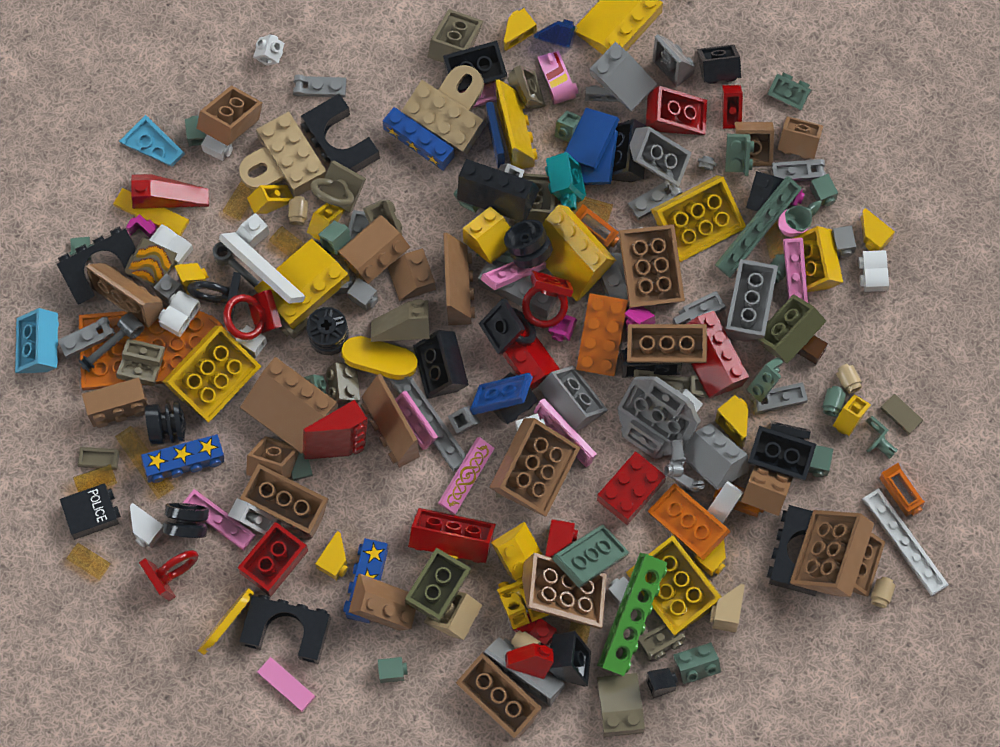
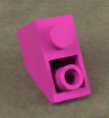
(638, 315)

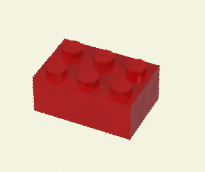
(631, 488)
(273, 559)

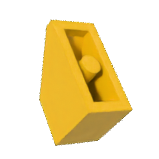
(518, 28)
(269, 198)
(322, 218)
(875, 232)
(190, 273)
(851, 415)
(333, 559)
(714, 561)

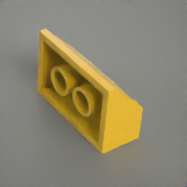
(820, 259)

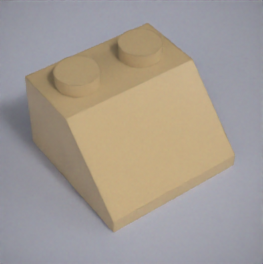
(727, 610)
(458, 616)

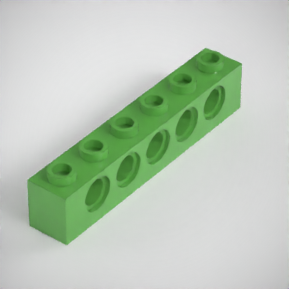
(623, 621)

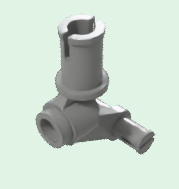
(675, 468)

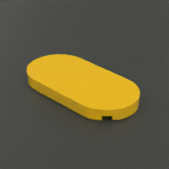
(379, 358)
(225, 622)

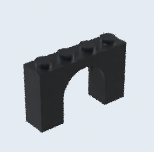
(318, 122)
(73, 265)
(795, 523)
(264, 611)

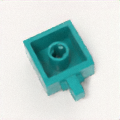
(565, 179)

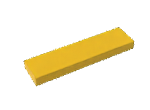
(157, 215)

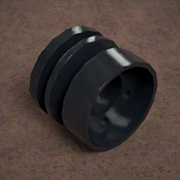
(327, 341)
(165, 423)

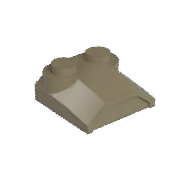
(527, 86)

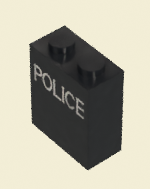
(90, 511)

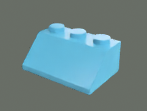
(36, 342)

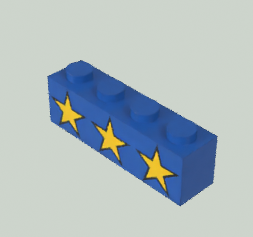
(418, 138)
(182, 458)
(370, 564)

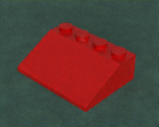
(336, 434)

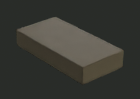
(901, 414)
(98, 457)

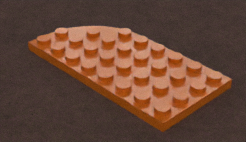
(175, 347)

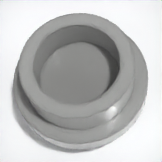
(706, 163)

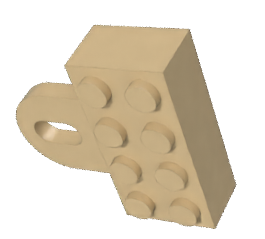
(447, 110)
(285, 155)

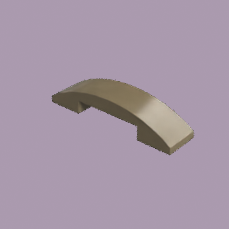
(692, 384)

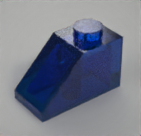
(558, 33)

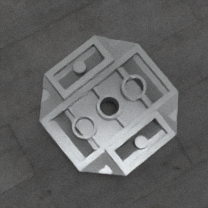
(655, 415)

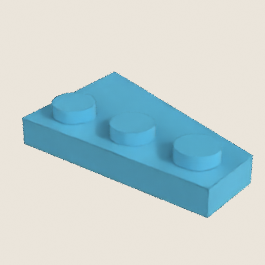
(153, 142)

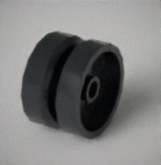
(528, 244)
(186, 520)

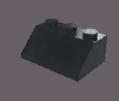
(484, 58)
(624, 167)
(440, 364)
(658, 368)
(782, 453)

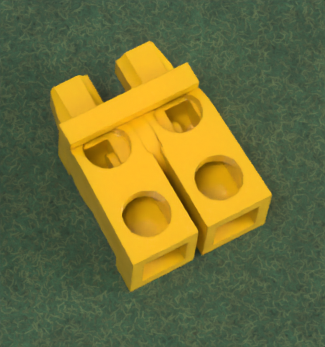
(513, 601)

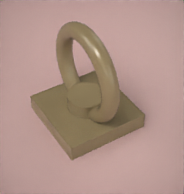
(339, 187)

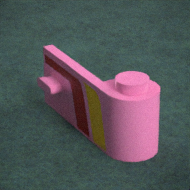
(557, 77)

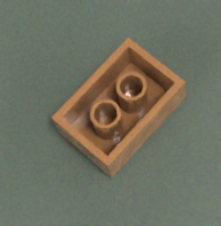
(229, 115)
(115, 402)
(766, 490)

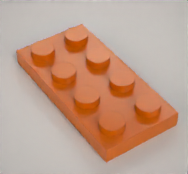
(601, 334)
(689, 521)

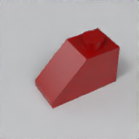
(731, 105)
(560, 536)
(539, 629)
(531, 660)

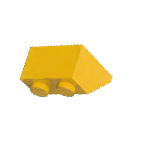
(487, 234)
(733, 419)
(515, 548)

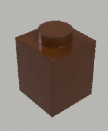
(813, 349)

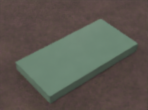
(590, 555)

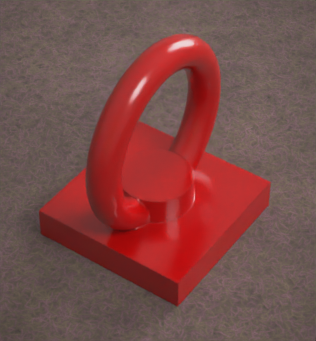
(550, 286)
(262, 311)
(160, 577)

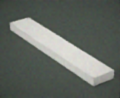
(262, 268)
(905, 542)

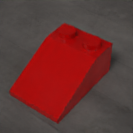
(676, 112)

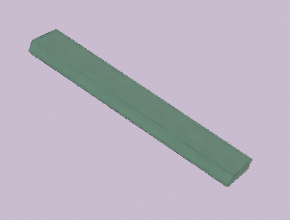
(758, 226)

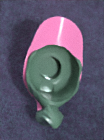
(797, 219)

